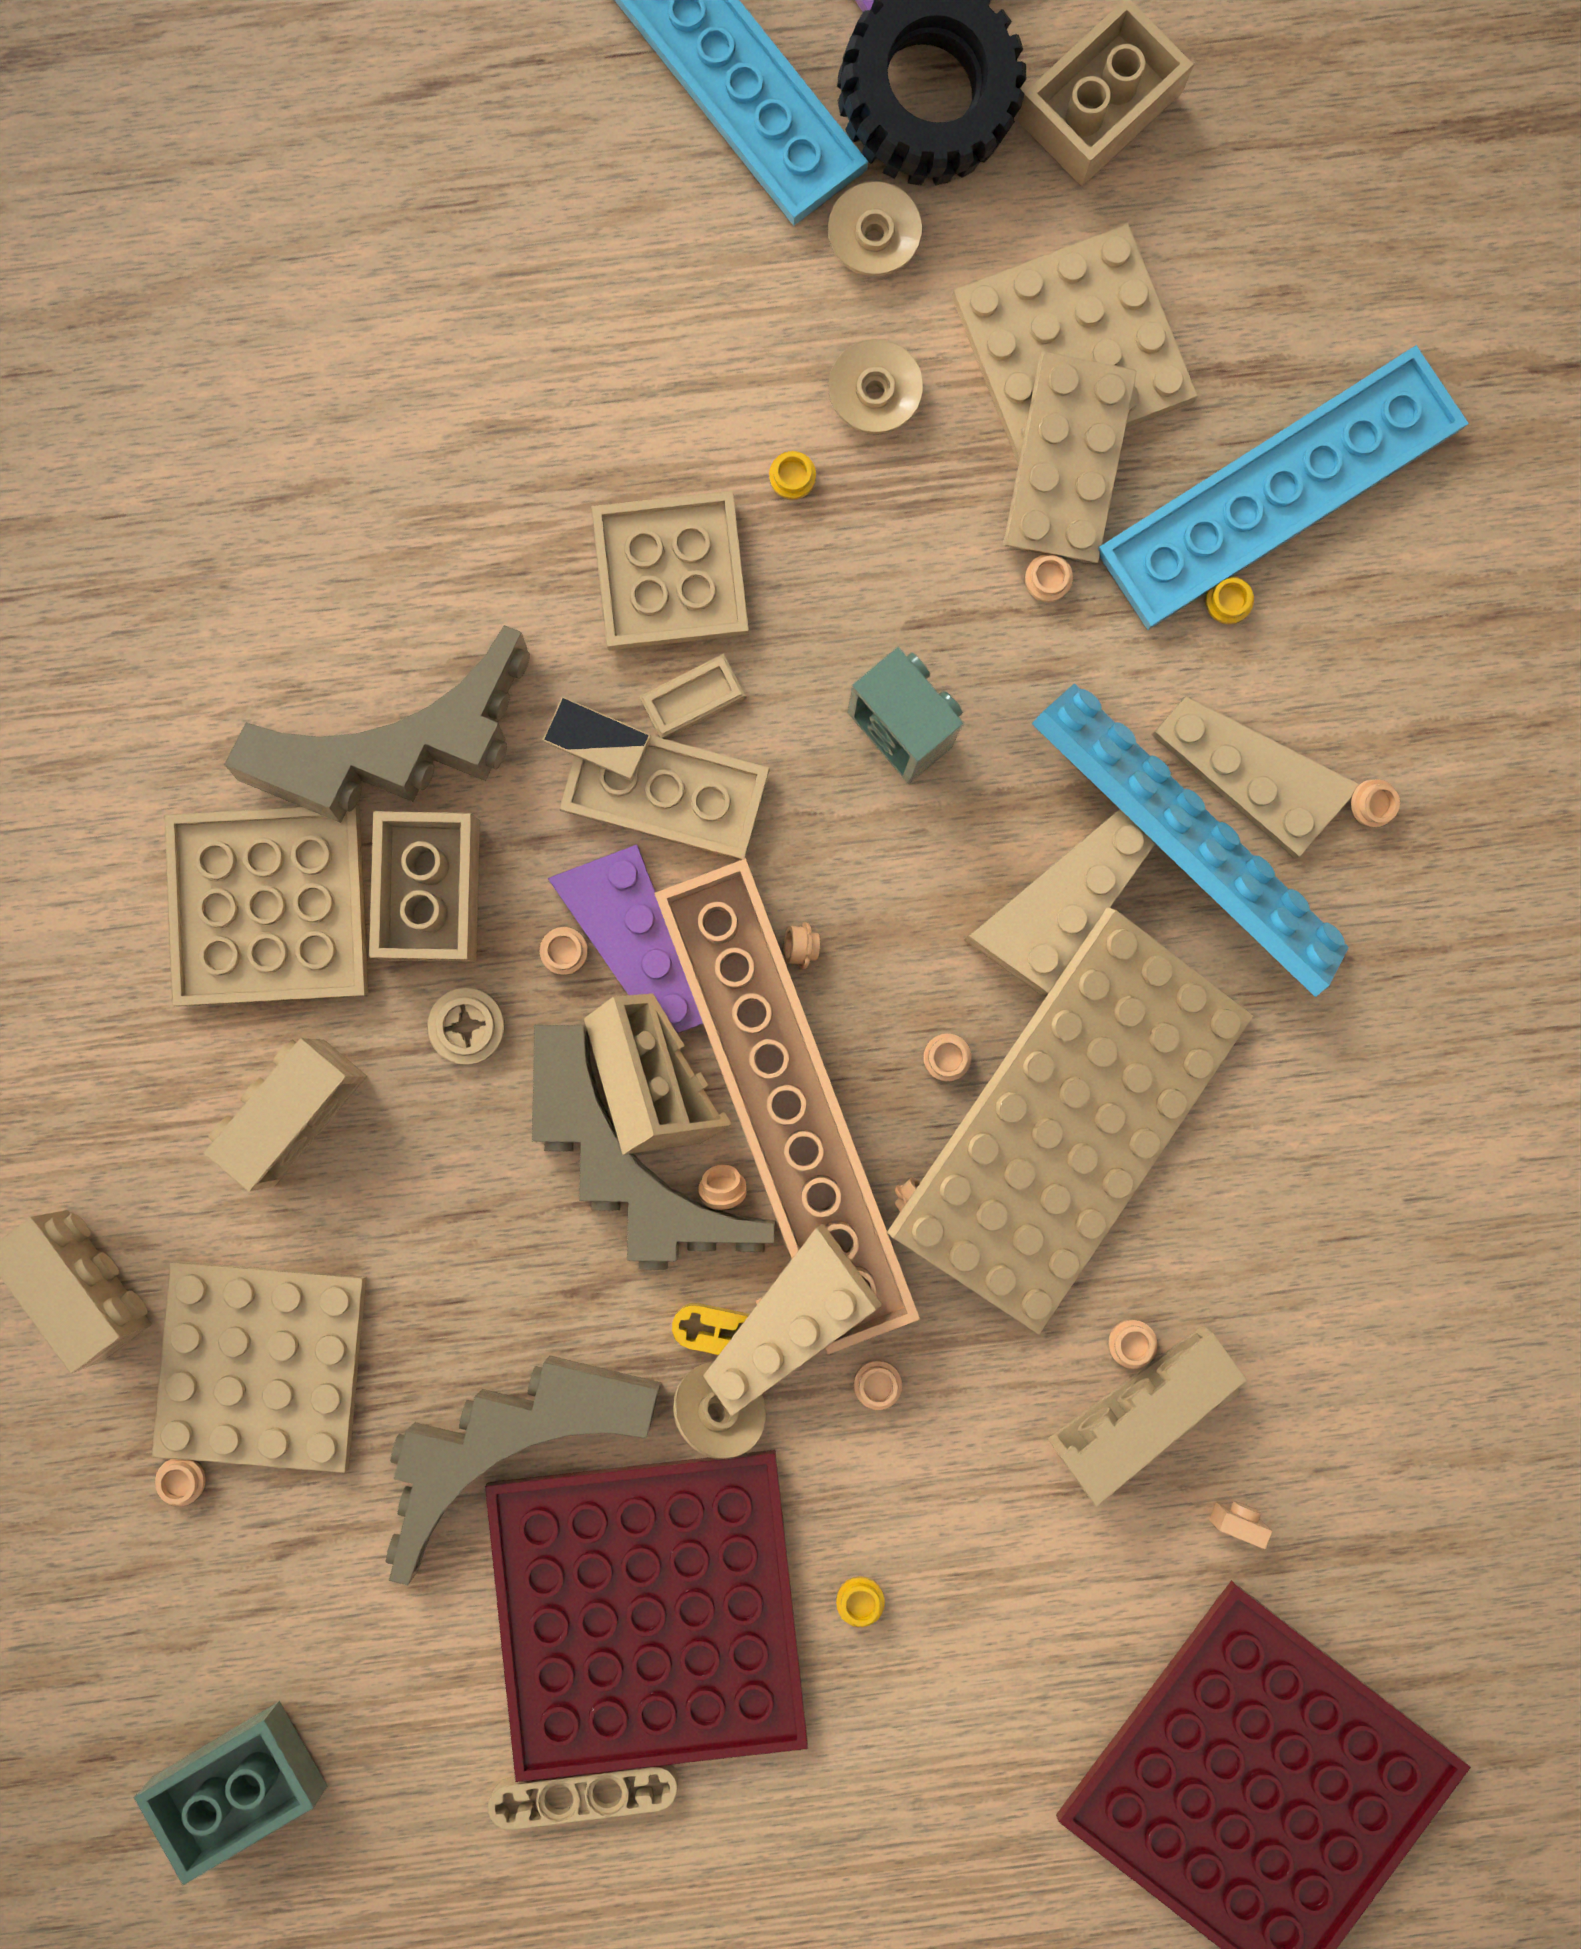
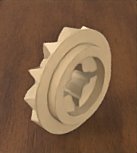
(449, 1011)

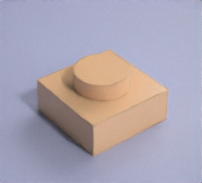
(1241, 1522)

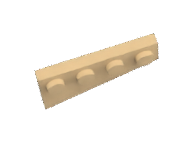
(1264, 780)
(799, 1316)

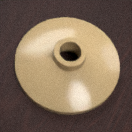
(877, 208)
(881, 365)
(720, 1439)

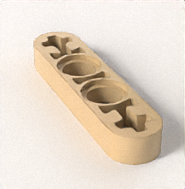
(585, 1803)

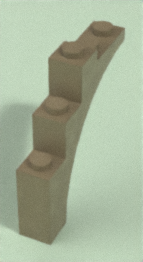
(397, 757)
(659, 1217)
(441, 1462)

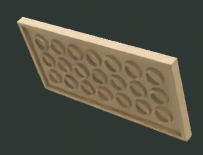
(1071, 1122)

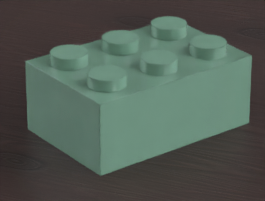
(905, 713)
(231, 1793)

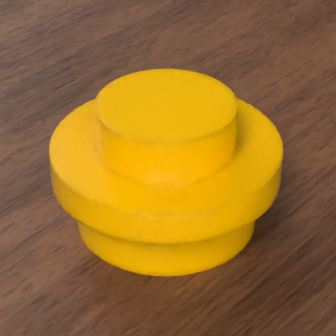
(792, 475)
(1230, 601)
(860, 1601)

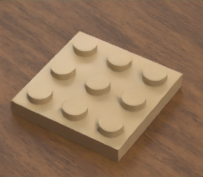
(670, 570)

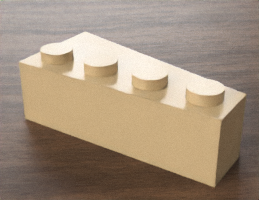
(1054, 914)
(1147, 1414)

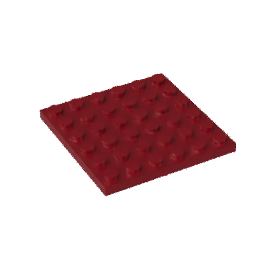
(645, 1616)
(1261, 1786)

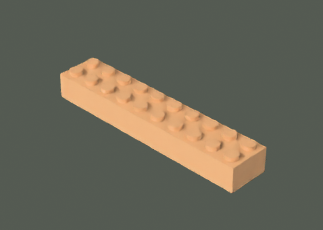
(781, 1083)

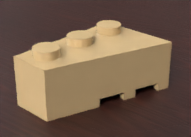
(647, 1079)

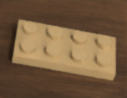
(1069, 457)
(674, 796)

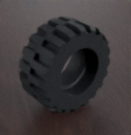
(896, 136)

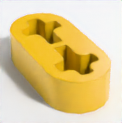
(710, 1316)

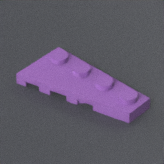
(625, 924)

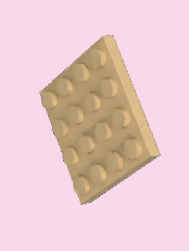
(1080, 304)
(265, 906)
(259, 1366)

